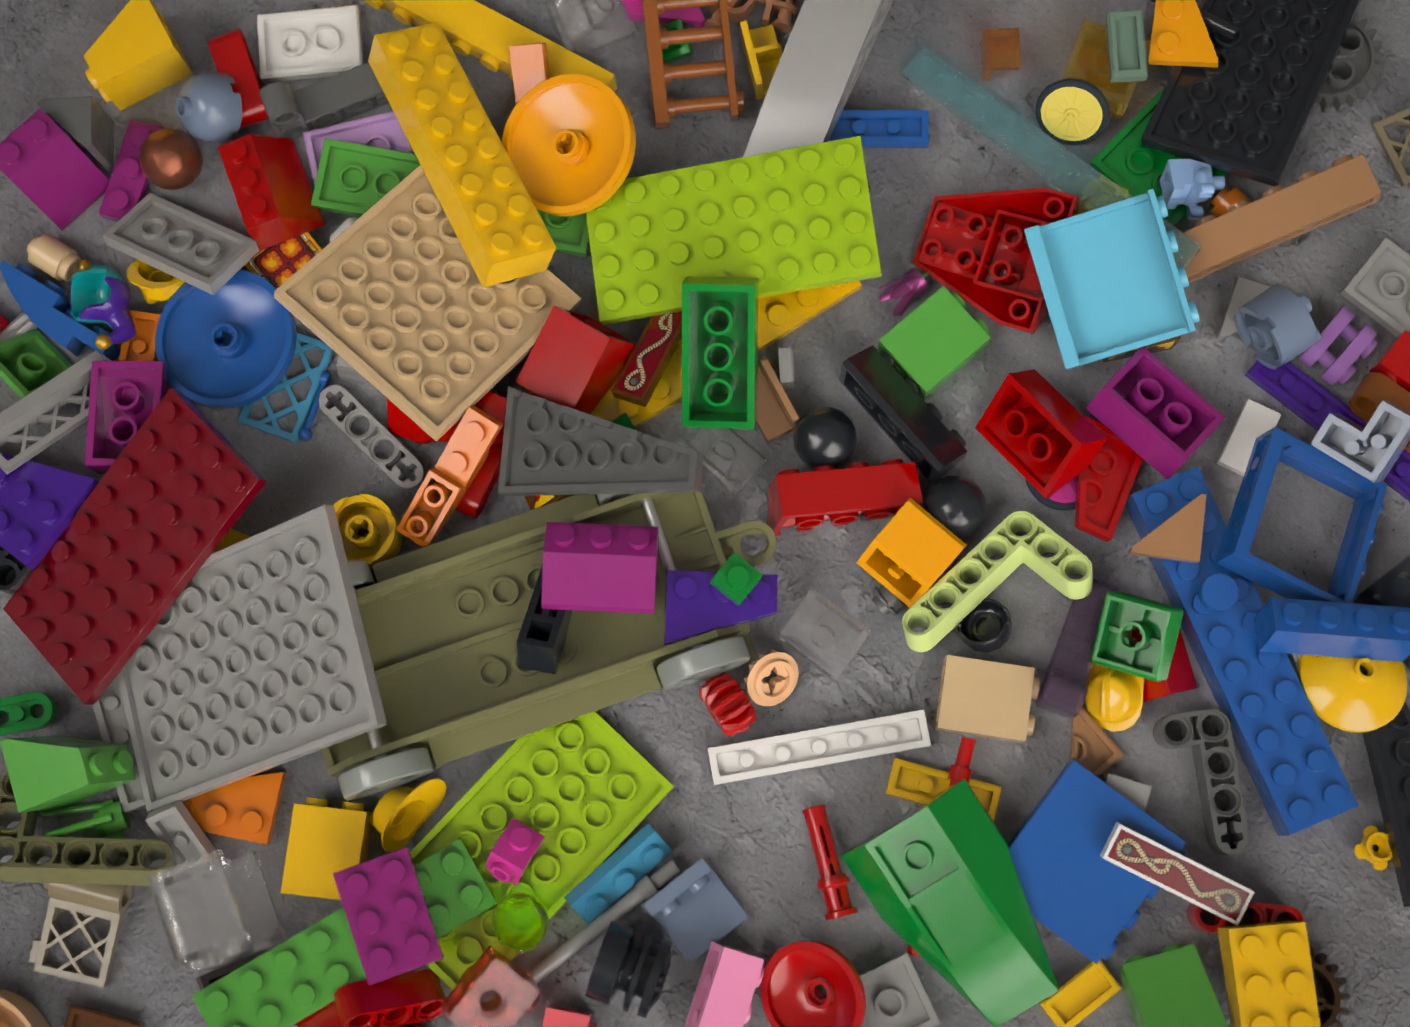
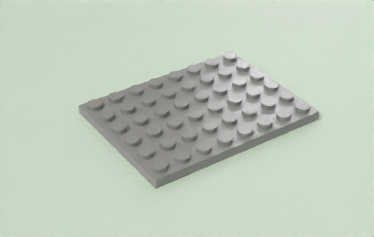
(252, 664)

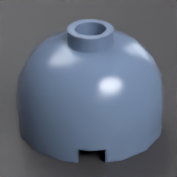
(209, 107)

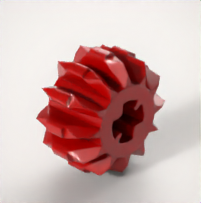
(727, 704)

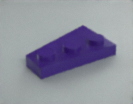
(698, 607)

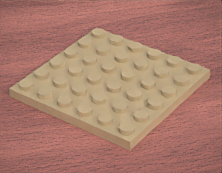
(412, 312)

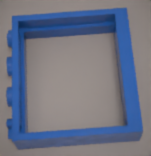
(1359, 535)

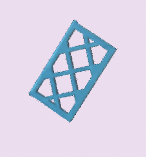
(301, 408)

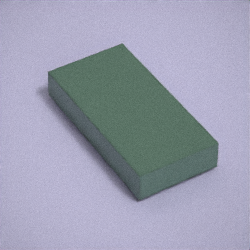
(1126, 46)

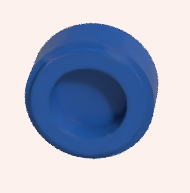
(1218, 592)

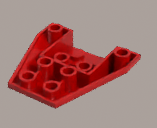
(982, 252)

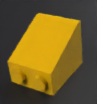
(135, 56)

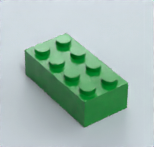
(719, 352)

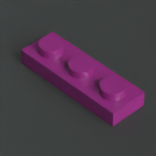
(127, 180)

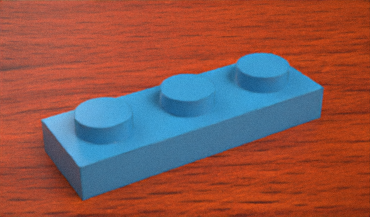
(618, 874)

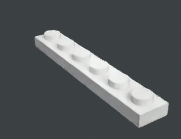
(819, 747)

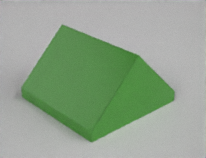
(30, 362)

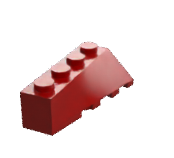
(840, 494)

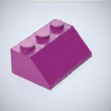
(600, 567)

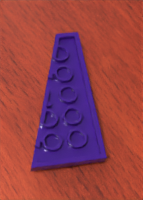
(38, 508)

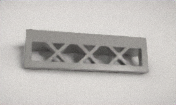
(38, 406)

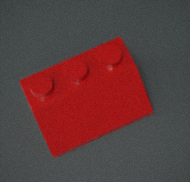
(270, 188)
(1039, 432)

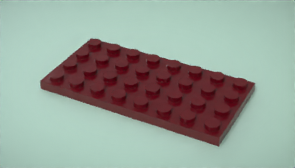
(134, 545)

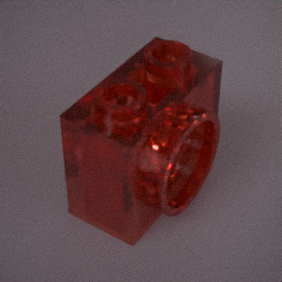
(515, 993)

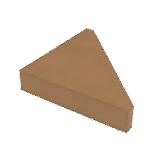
(1178, 536)
(1091, 745)

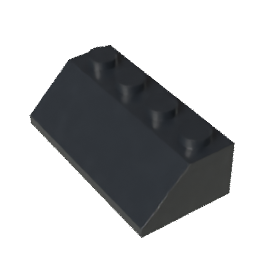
(902, 413)

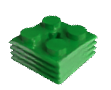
(1117, 647)

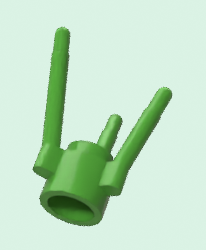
(108, 820)

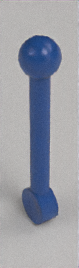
(305, 433)

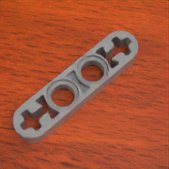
(369, 441)

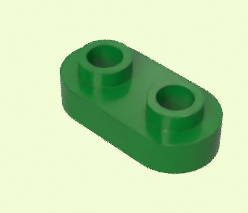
(22, 713)

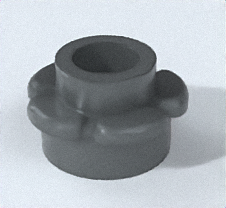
(886, 601)

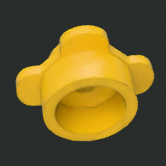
(1365, 848)

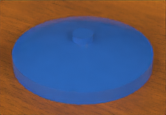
(226, 344)

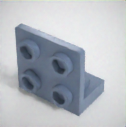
(696, 910)

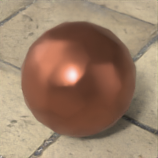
(170, 159)

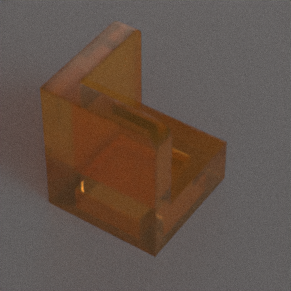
(999, 51)

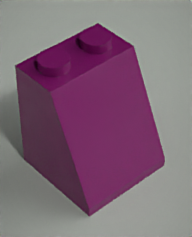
(51, 169)

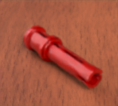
(832, 881)

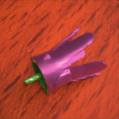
(911, 284)

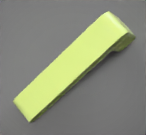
(992, 573)

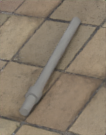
(645, 889)

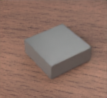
(786, 368)

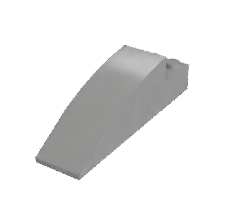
(816, 73)

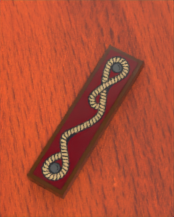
(649, 359)

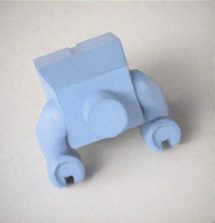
(1188, 184)

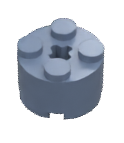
(1277, 325)

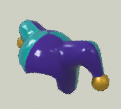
(102, 297)

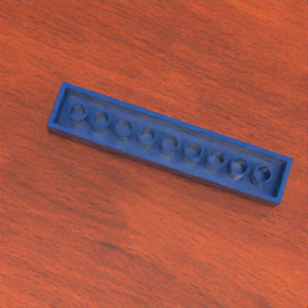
(1253, 688)

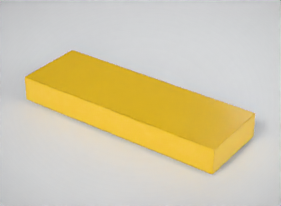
(922, 783)

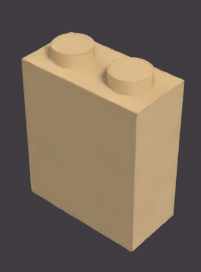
(986, 699)

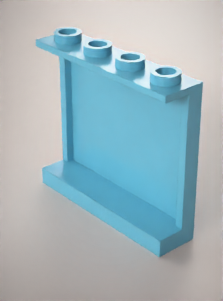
(1111, 279)

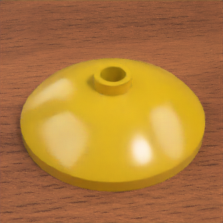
(1347, 696)

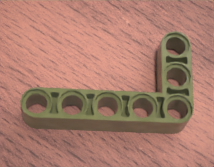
(67, 850)

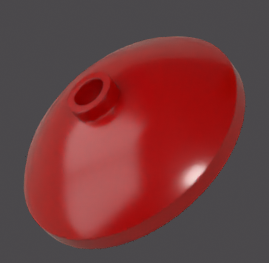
(793, 990)

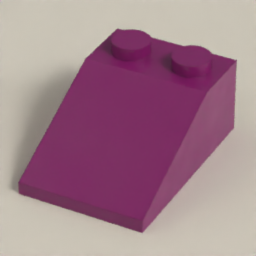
(119, 404)

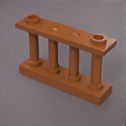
(663, 73)

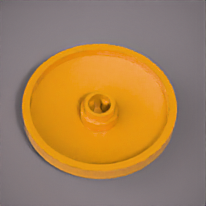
(570, 143)

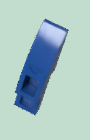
(52, 311)

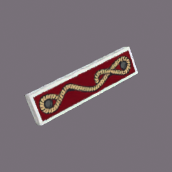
(1176, 873)

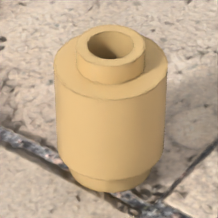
(53, 257)

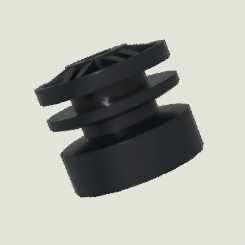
(629, 969)

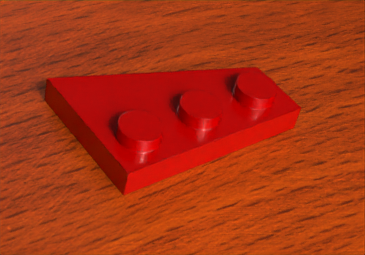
(1105, 485)

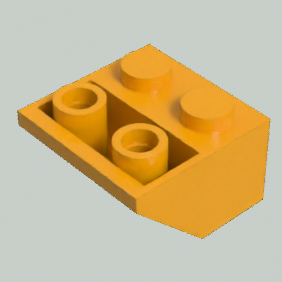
(911, 553)

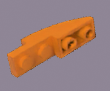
(450, 477)

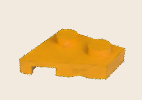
(1180, 36)

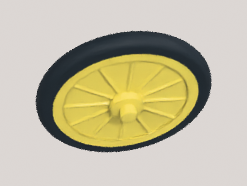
(1072, 111)

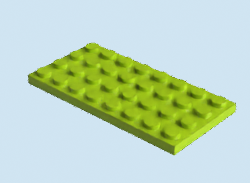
(774, 216)
(566, 782)

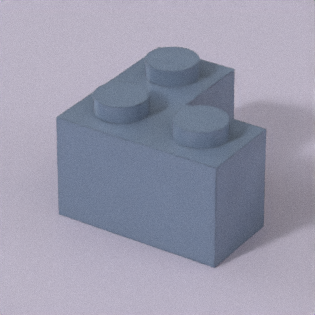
(1369, 449)

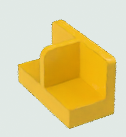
(761, 56)

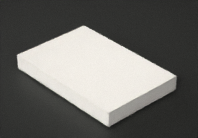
(309, 43)

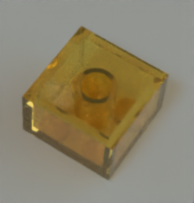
(1090, 63)

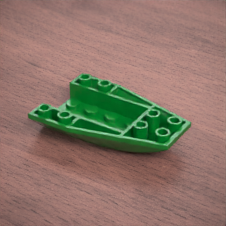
(958, 902)

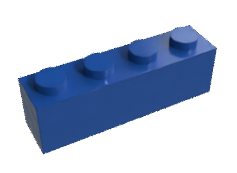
(1334, 629)

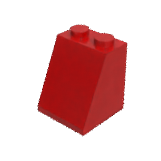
(574, 360)

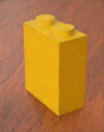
(323, 843)

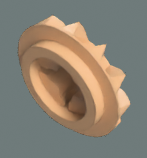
(779, 686)

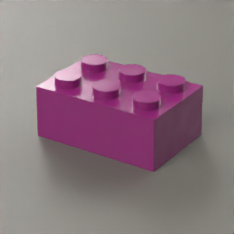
(1155, 412)
(388, 916)

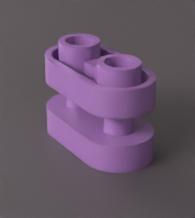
(1359, 343)

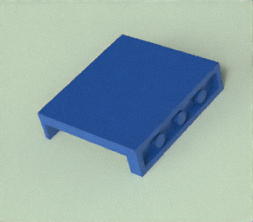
(1062, 867)

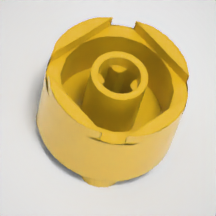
(372, 515)

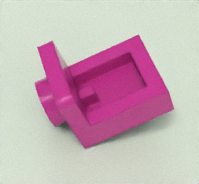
(513, 852)

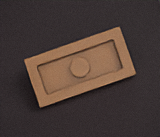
(774, 410)

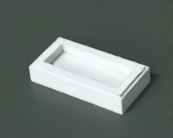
(1251, 423)

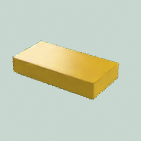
(1080, 995)

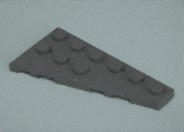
(575, 453)

